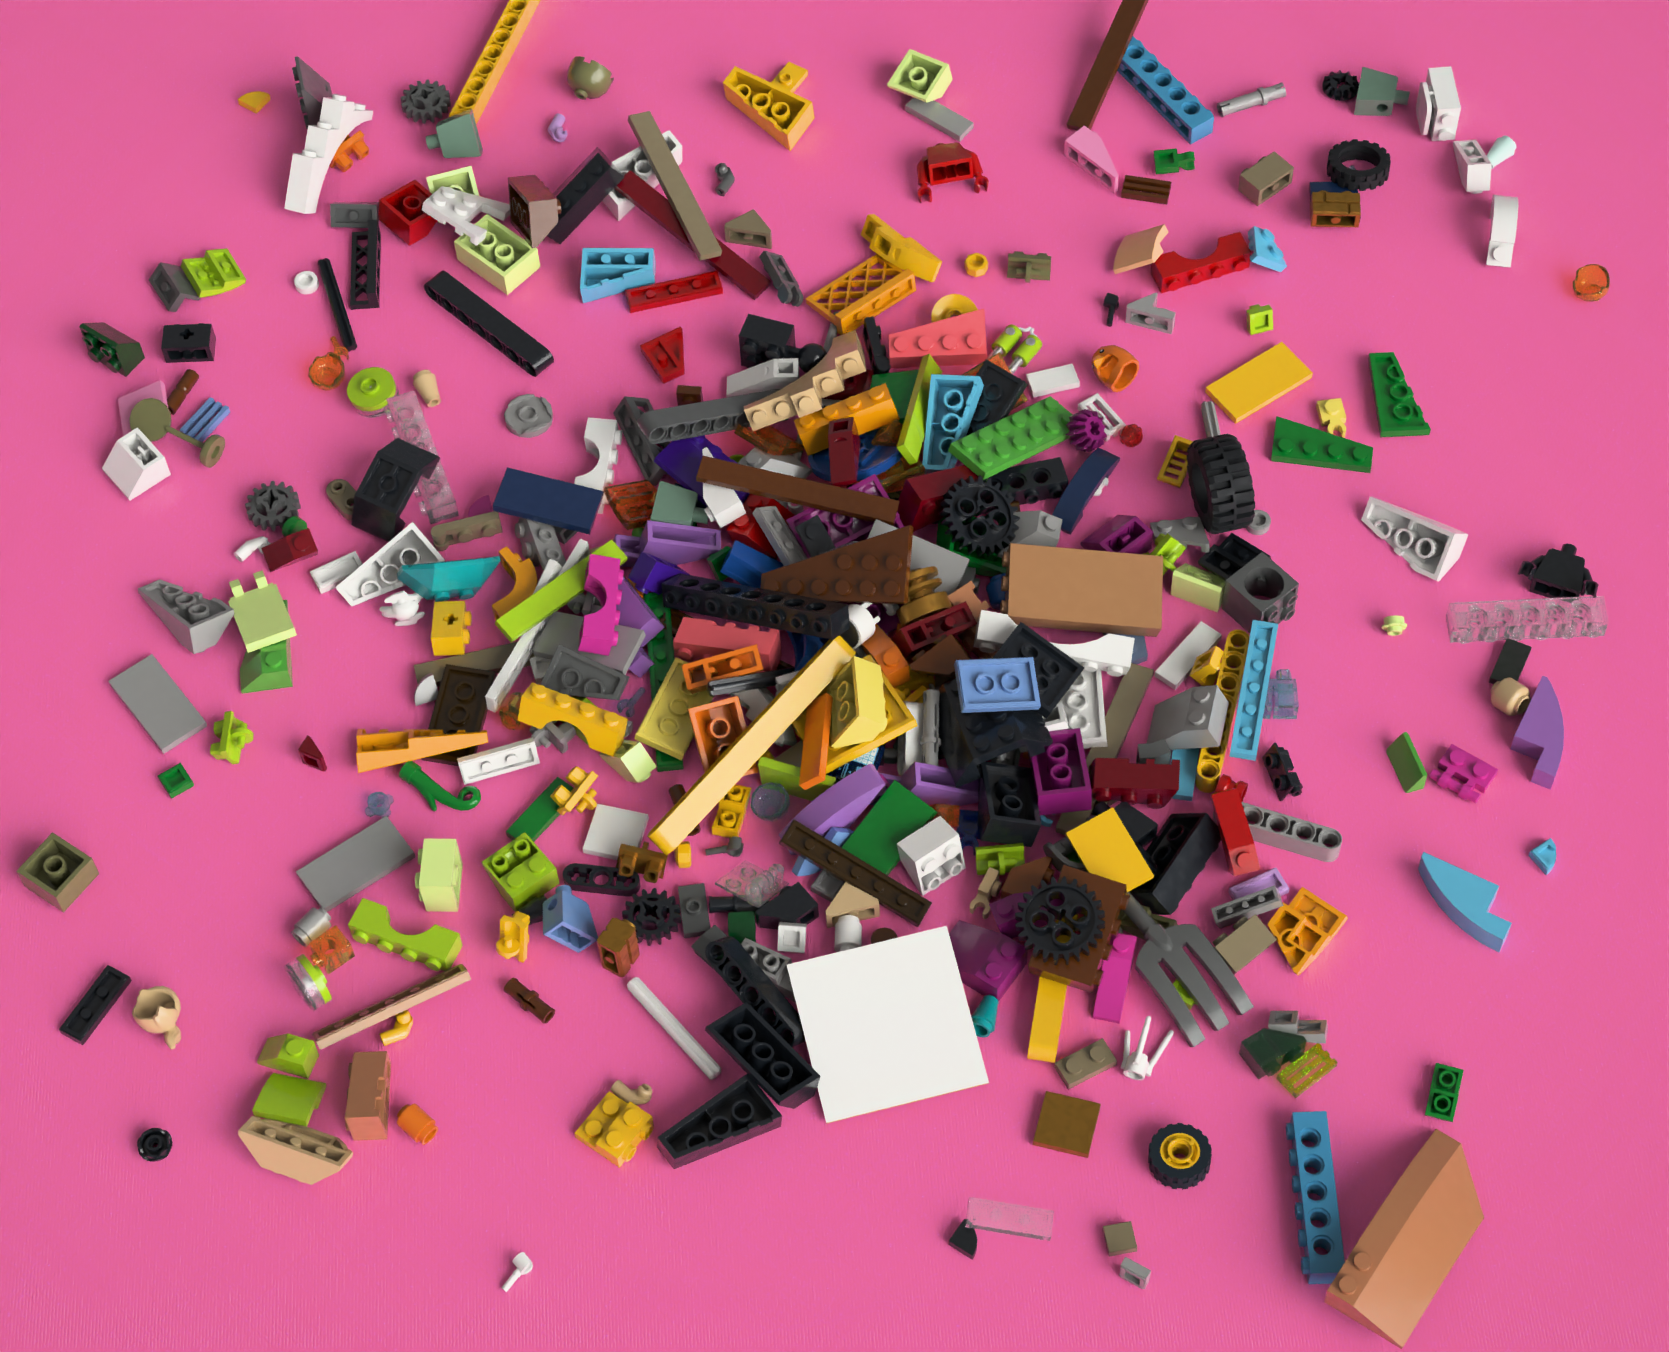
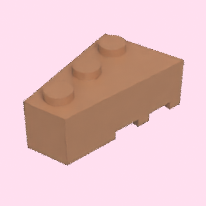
(966, 594)

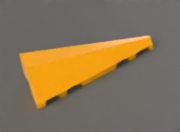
(397, 747)

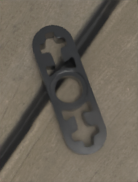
(594, 871)

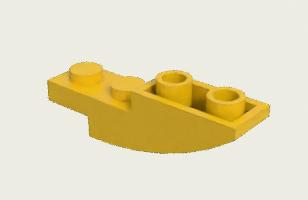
(900, 251)

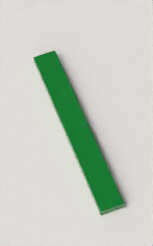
(662, 654)

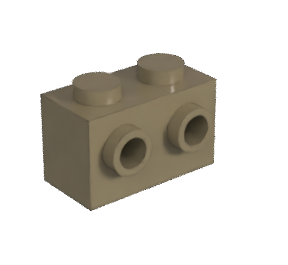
(1265, 178)
(1243, 944)

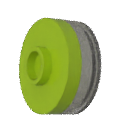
(370, 390)
(308, 982)

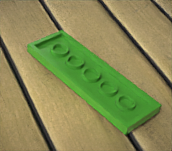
(1013, 438)

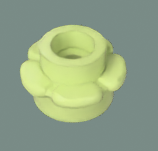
(1394, 625)

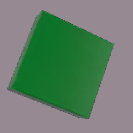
(175, 780)

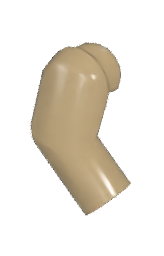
(636, 1096)

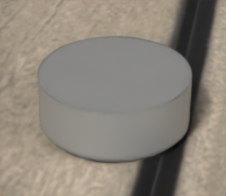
(1260, 523)

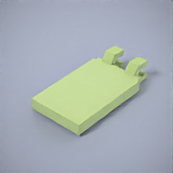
(260, 614)

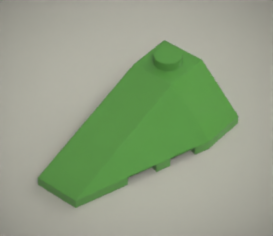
(267, 667)

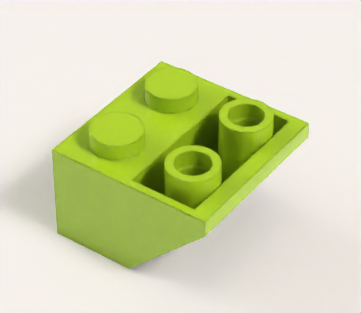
(521, 871)

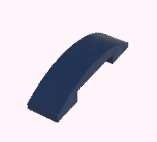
(1083, 487)

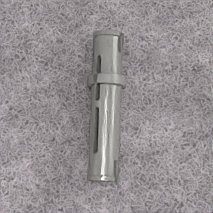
(1258, 97)
(930, 737)

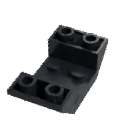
(389, 487)

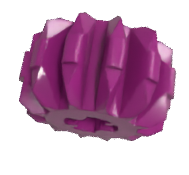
(1086, 430)

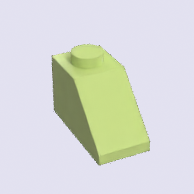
(631, 761)

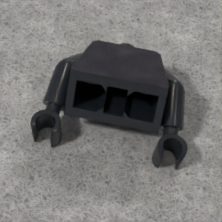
(1559, 574)

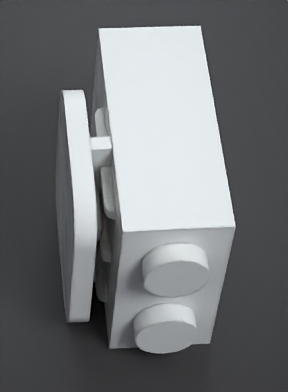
(1438, 105)

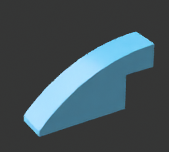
(1465, 900)

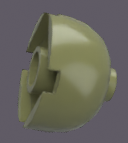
(588, 79)

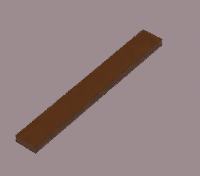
(1106, 64)
(797, 490)

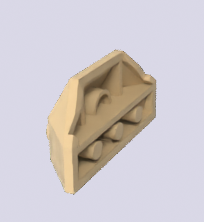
(294, 1149)

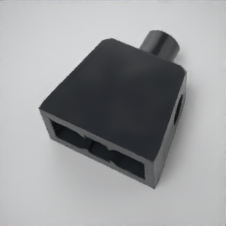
(1138, 825)

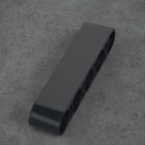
(753, 979)

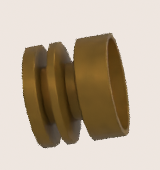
(921, 597)

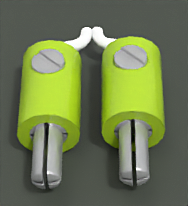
(1023, 353)

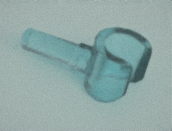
(630, 703)

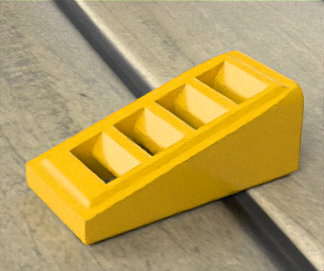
(1181, 444)

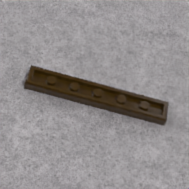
(855, 872)

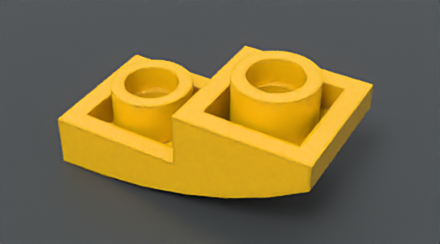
(731, 812)

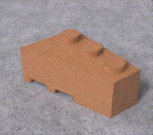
(368, 1096)

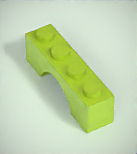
(434, 947)

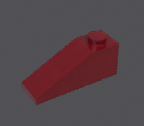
(924, 632)

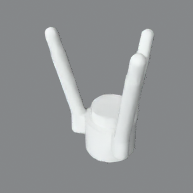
(1136, 1065)

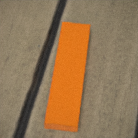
(816, 741)

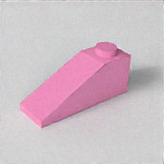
(1090, 154)

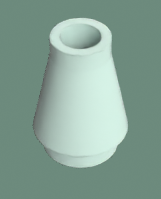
(1501, 150)

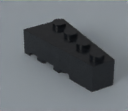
(720, 1123)

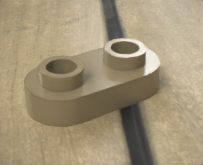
(341, 498)

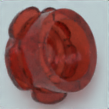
(1131, 435)

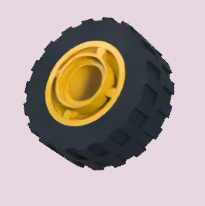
(1179, 1140)

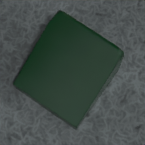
(742, 925)

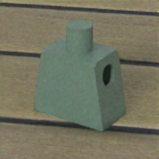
(1378, 93)
(457, 136)
(677, 506)

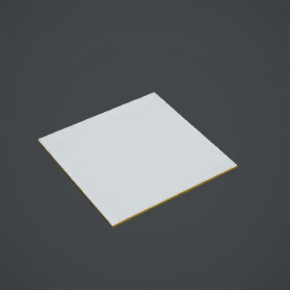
(887, 1024)

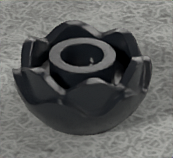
(152, 1137)

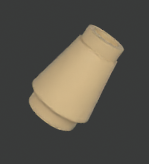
(427, 387)

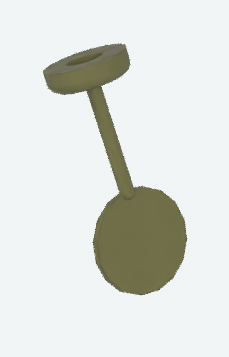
(155, 420)

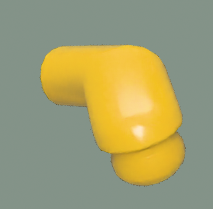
(400, 1030)

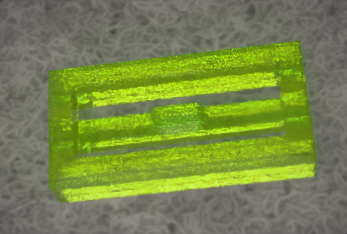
(1322, 1056)

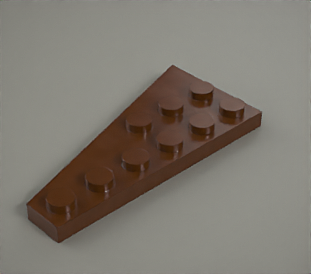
(858, 573)

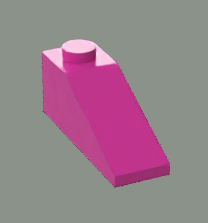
(1115, 979)

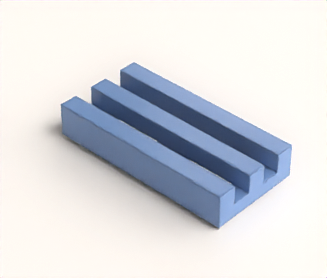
(202, 417)

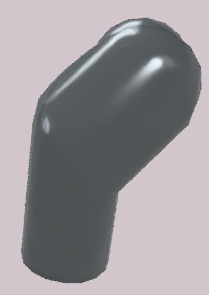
(725, 177)

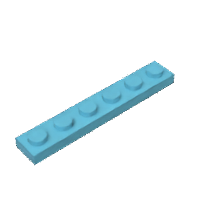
(1253, 690)

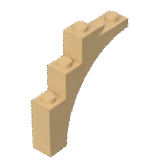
(806, 393)

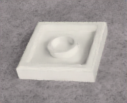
(612, 828)

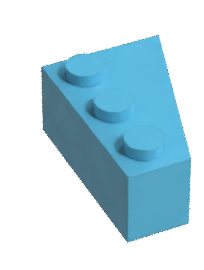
(615, 270)

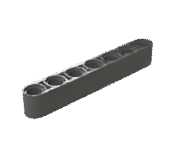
(698, 418)

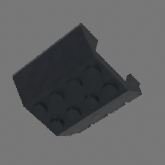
(981, 736)

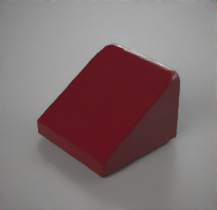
(311, 755)

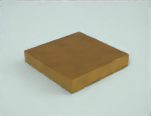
(1066, 1124)

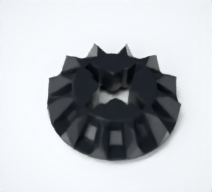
(1345, 91)

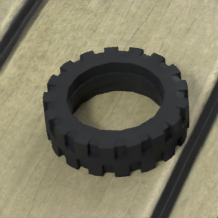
(1356, 178)

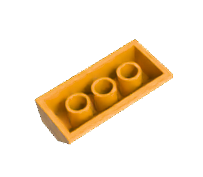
(870, 411)

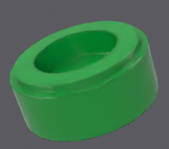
(293, 525)

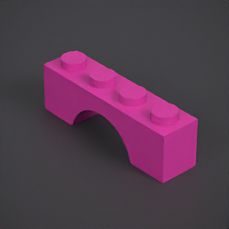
(597, 629)

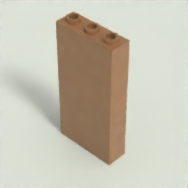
(1083, 589)

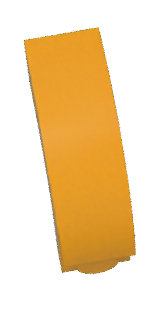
(525, 581)

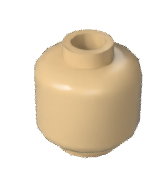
(1510, 696)

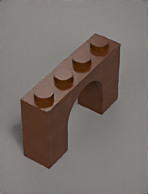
(1087, 971)

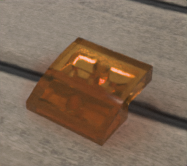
(770, 440)
(632, 502)

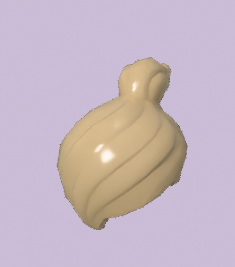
(158, 1012)

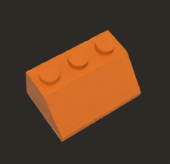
(716, 728)

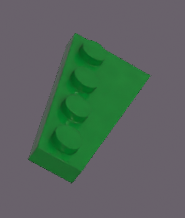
(1393, 399)
(1312, 447)

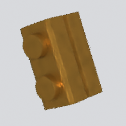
(1335, 209)
(618, 946)

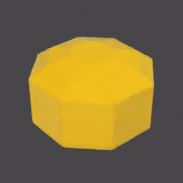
(976, 264)
(683, 854)

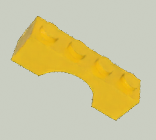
(601, 728)

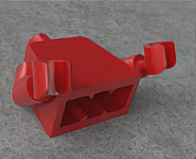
(948, 164)

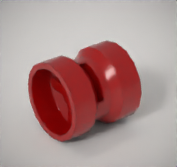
(1227, 783)

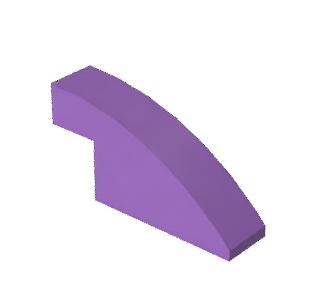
(670, 542)
(638, 615)
(1542, 734)
(933, 785)
(841, 802)

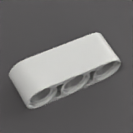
(909, 742)

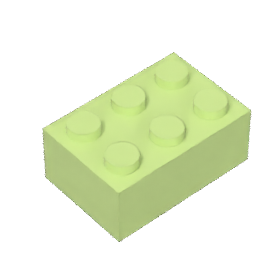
(500, 258)

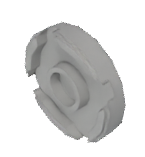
(528, 416)

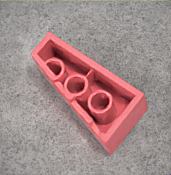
(948, 341)
(703, 639)

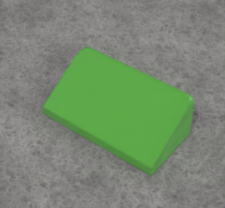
(1407, 763)

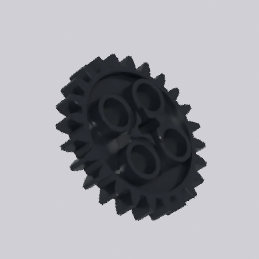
(991, 536)
(1075, 902)

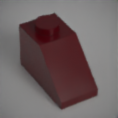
(290, 550)

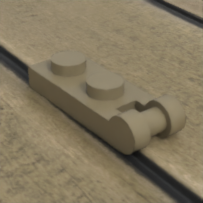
(465, 530)

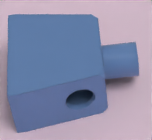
(568, 920)

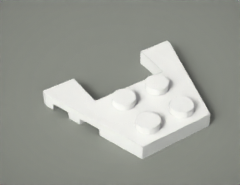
(460, 208)

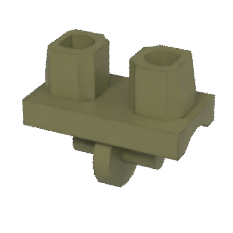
(1029, 266)

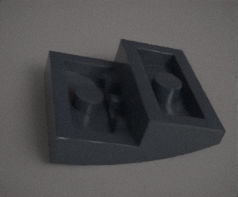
(1229, 556)

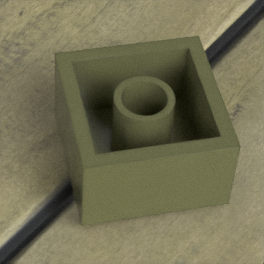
(57, 872)

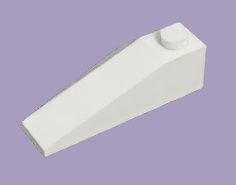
(1421, 541)
(380, 571)

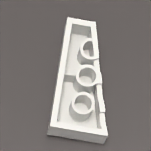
(638, 163)

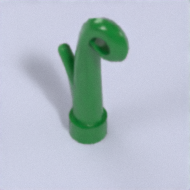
(413, 774)

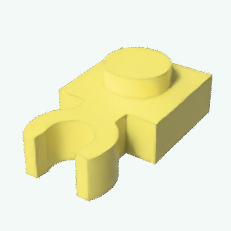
(1332, 414)

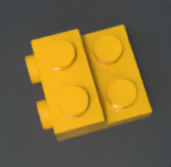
(615, 1129)

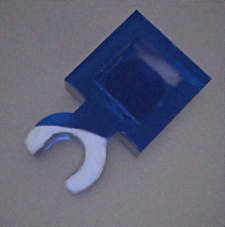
(968, 829)

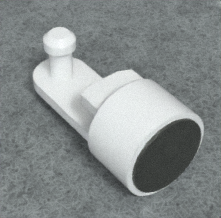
(862, 623)

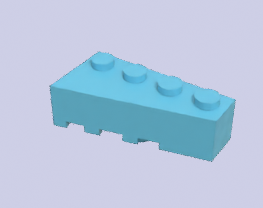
(948, 417)

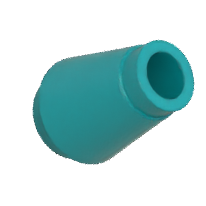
(985, 1016)

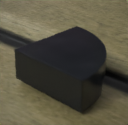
(964, 1240)

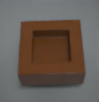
(688, 394)

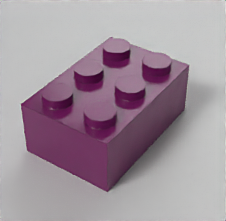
(1062, 775)

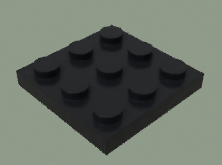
(1053, 667)

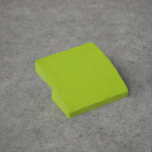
(213, 273)
(289, 1099)

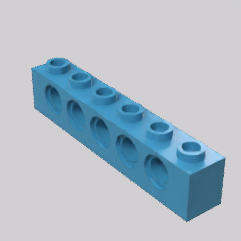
(1165, 93)
(1314, 1128)

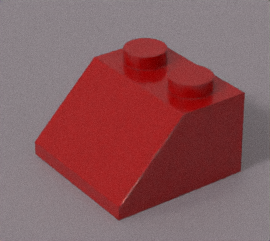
(403, 212)
(747, 530)

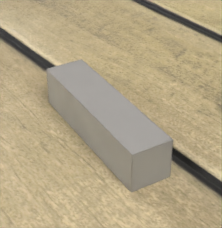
(1248, 906)

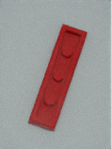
(673, 291)

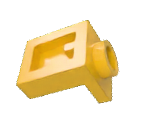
(1207, 666)

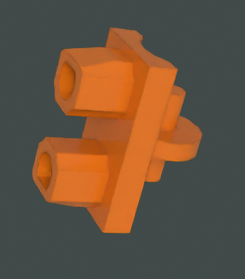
(353, 144)

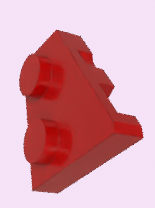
(666, 355)

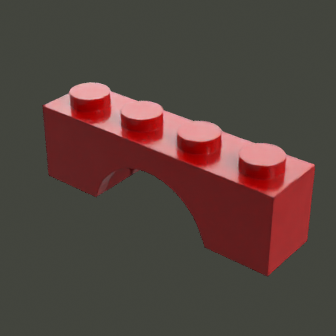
(1174, 271)

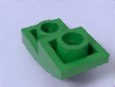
(1444, 1092)

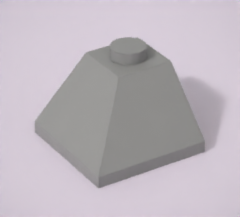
(776, 463)
(1036, 529)

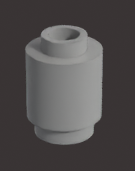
(311, 926)

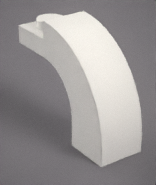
(1503, 230)

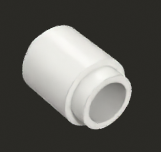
(847, 933)

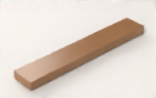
(391, 1006)

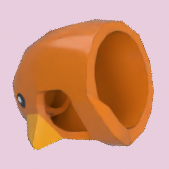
(1114, 367)

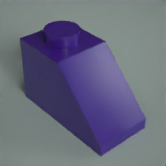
(651, 572)

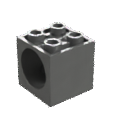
(1260, 578)

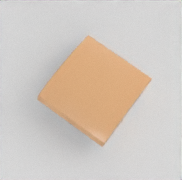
(1139, 249)

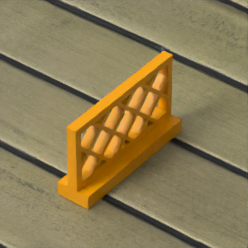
(870, 302)

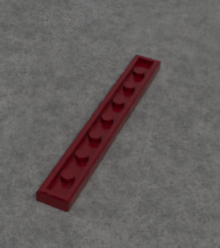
(660, 210)

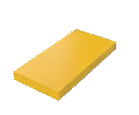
(1258, 382)

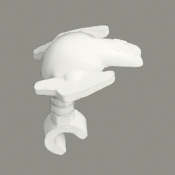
(403, 608)

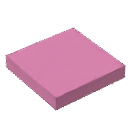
(127, 402)

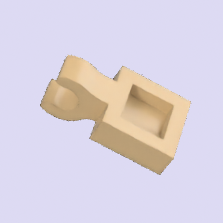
(989, 887)

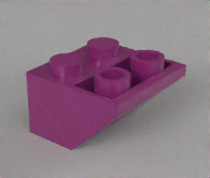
(1121, 535)

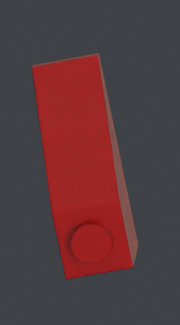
(1235, 832)

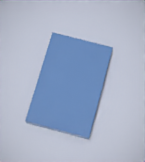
(997, 684)

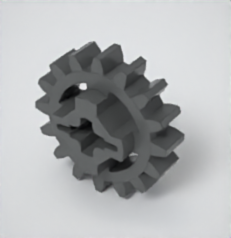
(425, 101)
(272, 505)

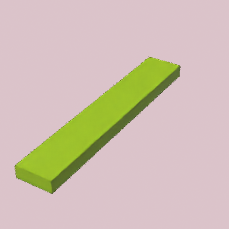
(916, 416)
(552, 596)

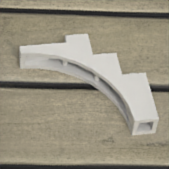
(322, 141)

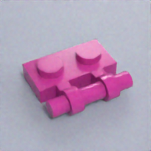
(1467, 769)

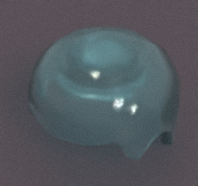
(770, 802)

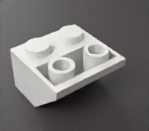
(135, 464)
(932, 855)

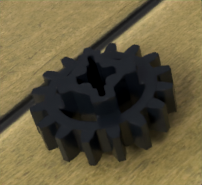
(654, 906)

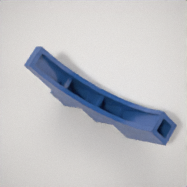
(746, 567)

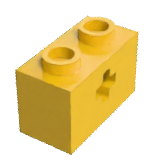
(449, 628)

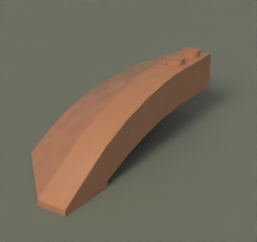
(1410, 1243)

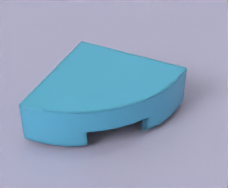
(1544, 856)

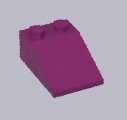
(986, 958)

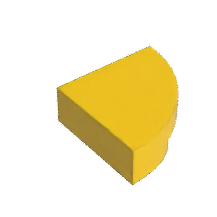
(254, 100)

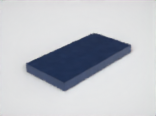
(548, 501)

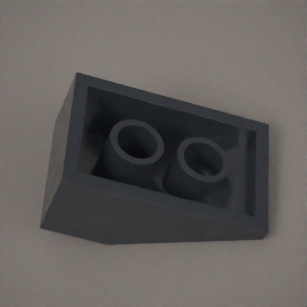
(1007, 804)

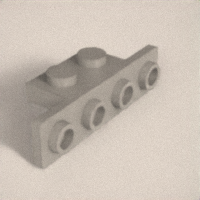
(539, 542)

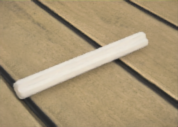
(674, 1028)

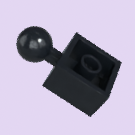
(770, 339)

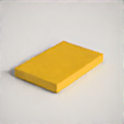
(1109, 850)

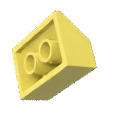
(857, 703)

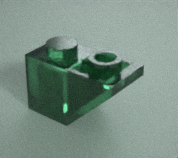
(1270, 1050)

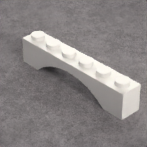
(1109, 653)

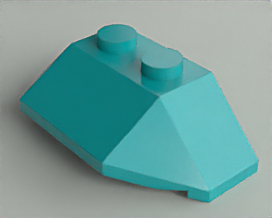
(448, 578)

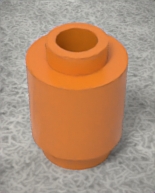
(416, 1123)

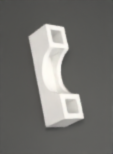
(601, 441)

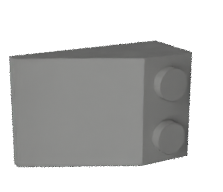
(1190, 719)

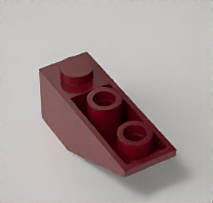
(843, 451)

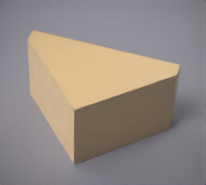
(852, 902)

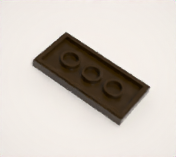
(460, 707)

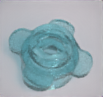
(379, 798)

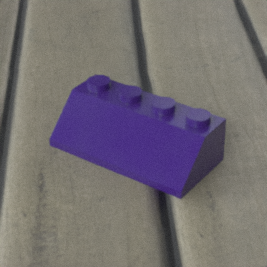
(682, 461)

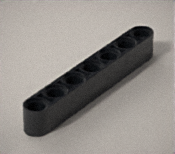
(489, 323)

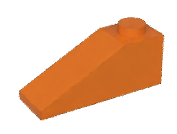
(888, 656)
(725, 665)

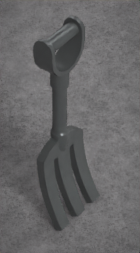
(1167, 947)

